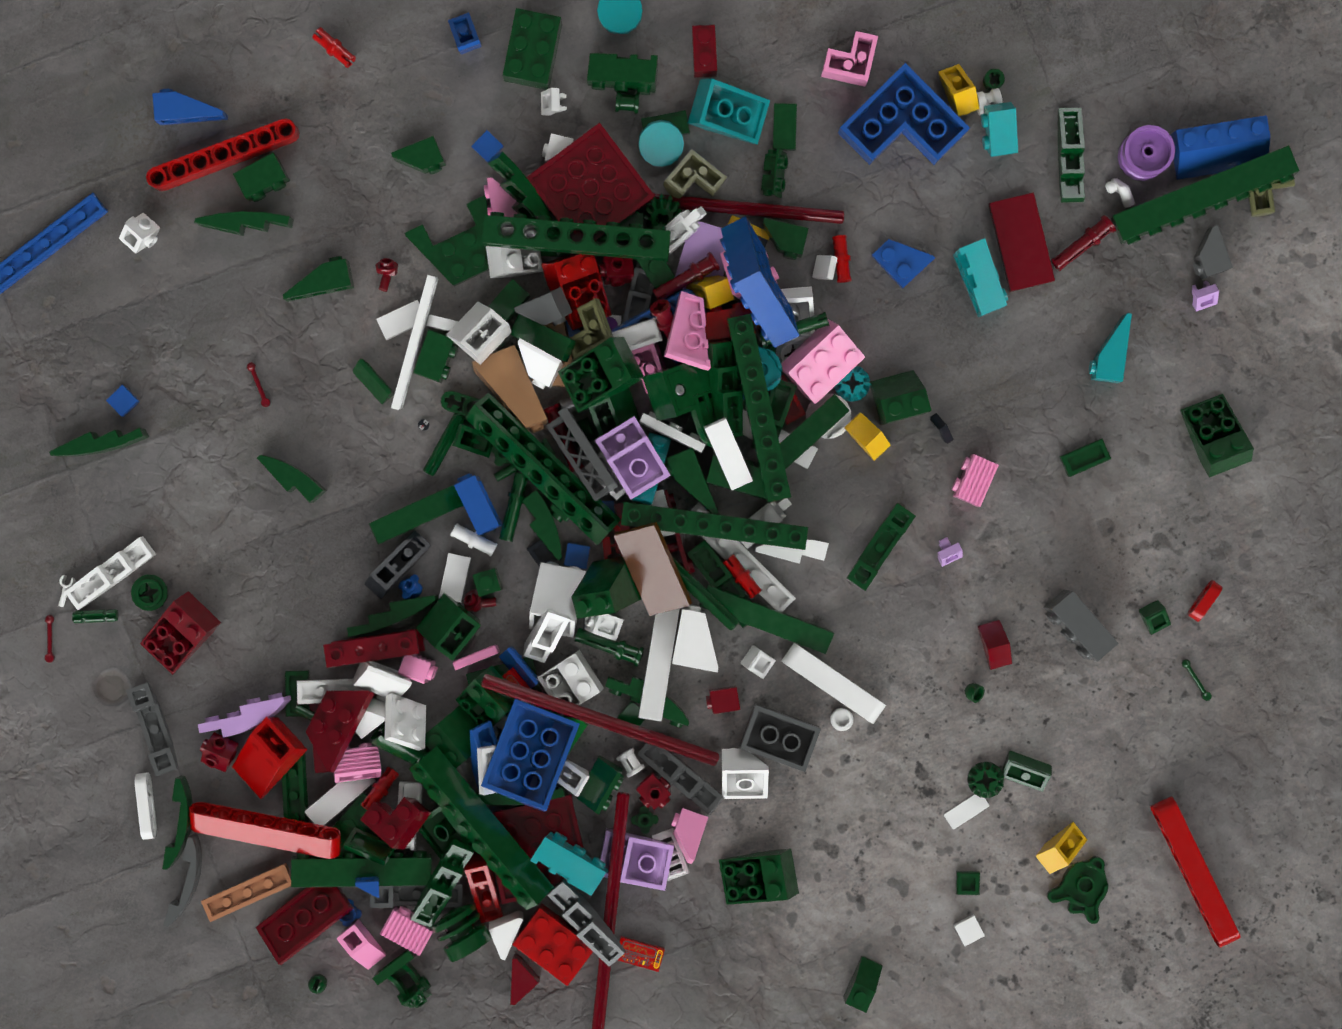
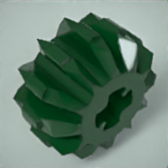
(667, 209)

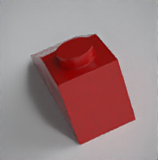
(483, 888)

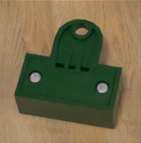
(683, 390)

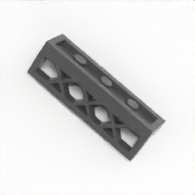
(585, 447)

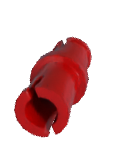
(334, 47)
(843, 258)
(742, 576)
(380, 788)

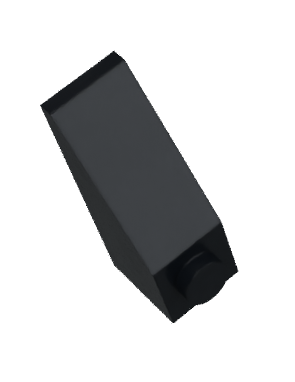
(397, 564)

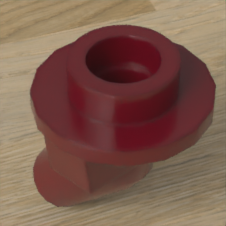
(387, 268)
(474, 603)

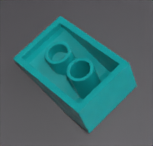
(728, 111)

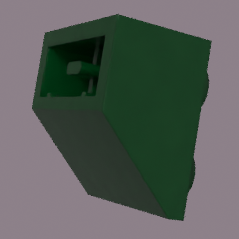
(613, 412)
(448, 626)
(483, 703)
(598, 788)

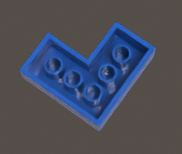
(906, 108)
(756, 284)

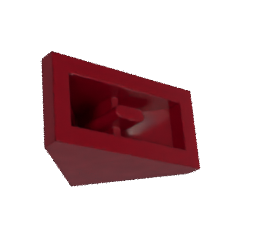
(995, 644)
(522, 979)

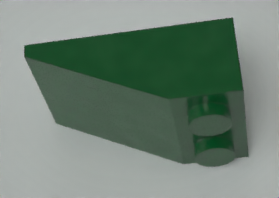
(688, 474)

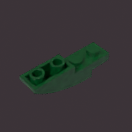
(634, 690)

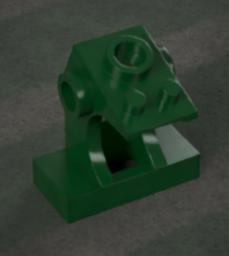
(416, 994)

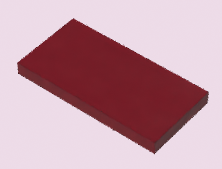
(1021, 242)
(302, 920)

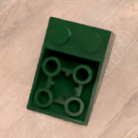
(601, 373)
(1217, 435)
(759, 877)

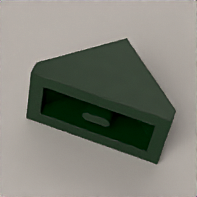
(472, 441)

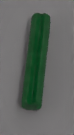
(443, 445)

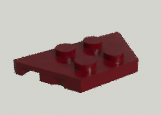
(336, 724)

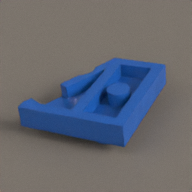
(901, 261)

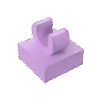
(1205, 297)
(949, 553)

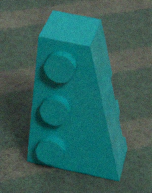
(980, 277)
(570, 862)

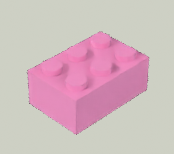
(822, 361)

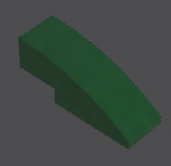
(508, 299)
(543, 338)
(780, 401)
(292, 478)
(543, 524)

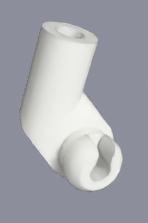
(1121, 188)

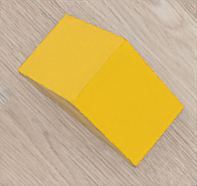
(867, 436)

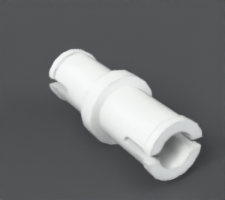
(473, 539)

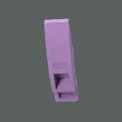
(248, 717)

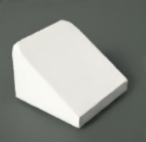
(758, 662)

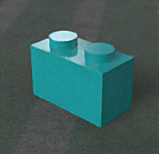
(1000, 129)

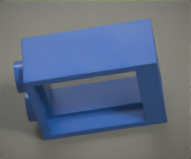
(477, 504)

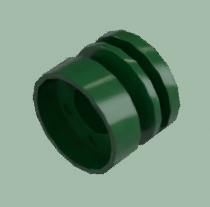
(460, 929)

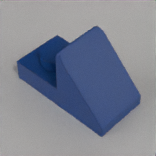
(464, 33)

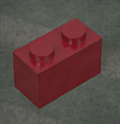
(704, 51)

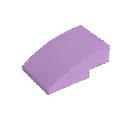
(697, 246)
(632, 457)
(644, 860)

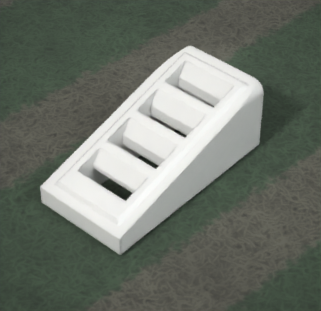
(681, 860)

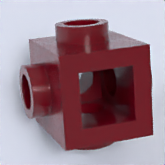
(616, 270)
(218, 752)
(650, 783)

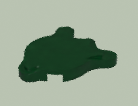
(1084, 887)

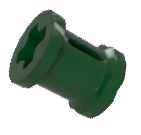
(627, 102)

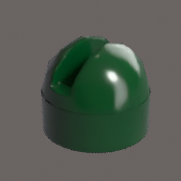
(974, 692)
(322, 984)

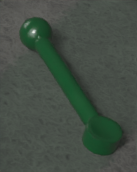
(1205, 695)

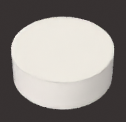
(841, 719)

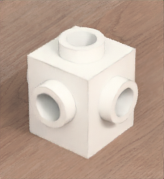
(139, 233)

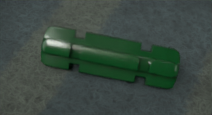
(94, 616)

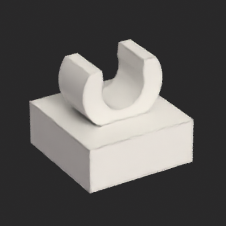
(551, 101)

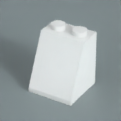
(554, 592)
(694, 641)

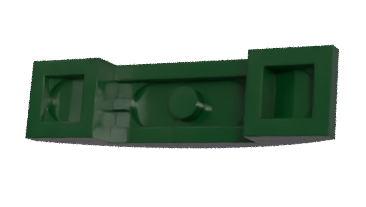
(880, 546)
(181, 794)

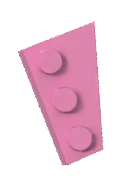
(687, 334)

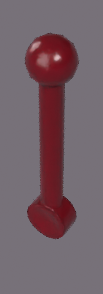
(265, 402)
(49, 619)

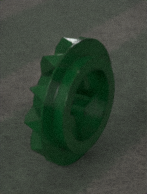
(140, 587)
(976, 774)

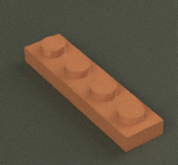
(247, 892)

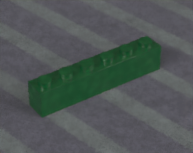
(343, 870)

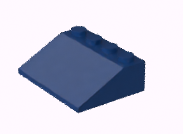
(530, 755)

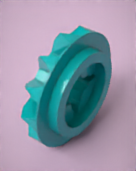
(859, 391)

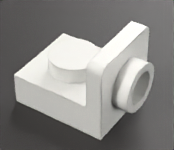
(604, 625)

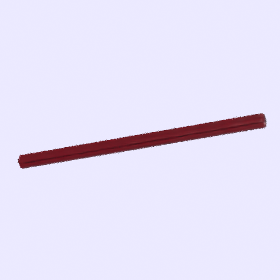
(759, 209)
(599, 719)
(611, 904)

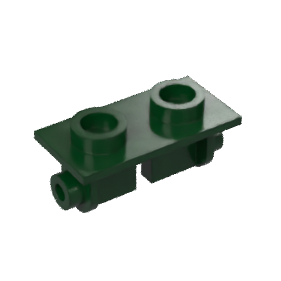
(776, 163)

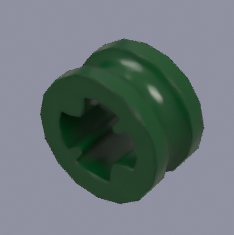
(986, 79)

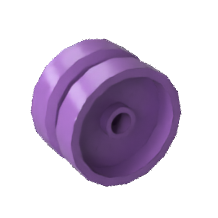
(1158, 155)

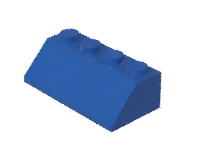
(1219, 146)

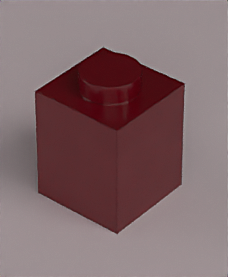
(723, 700)

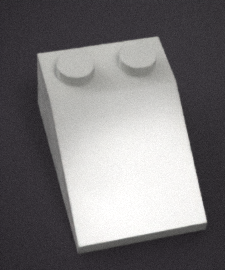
(380, 680)

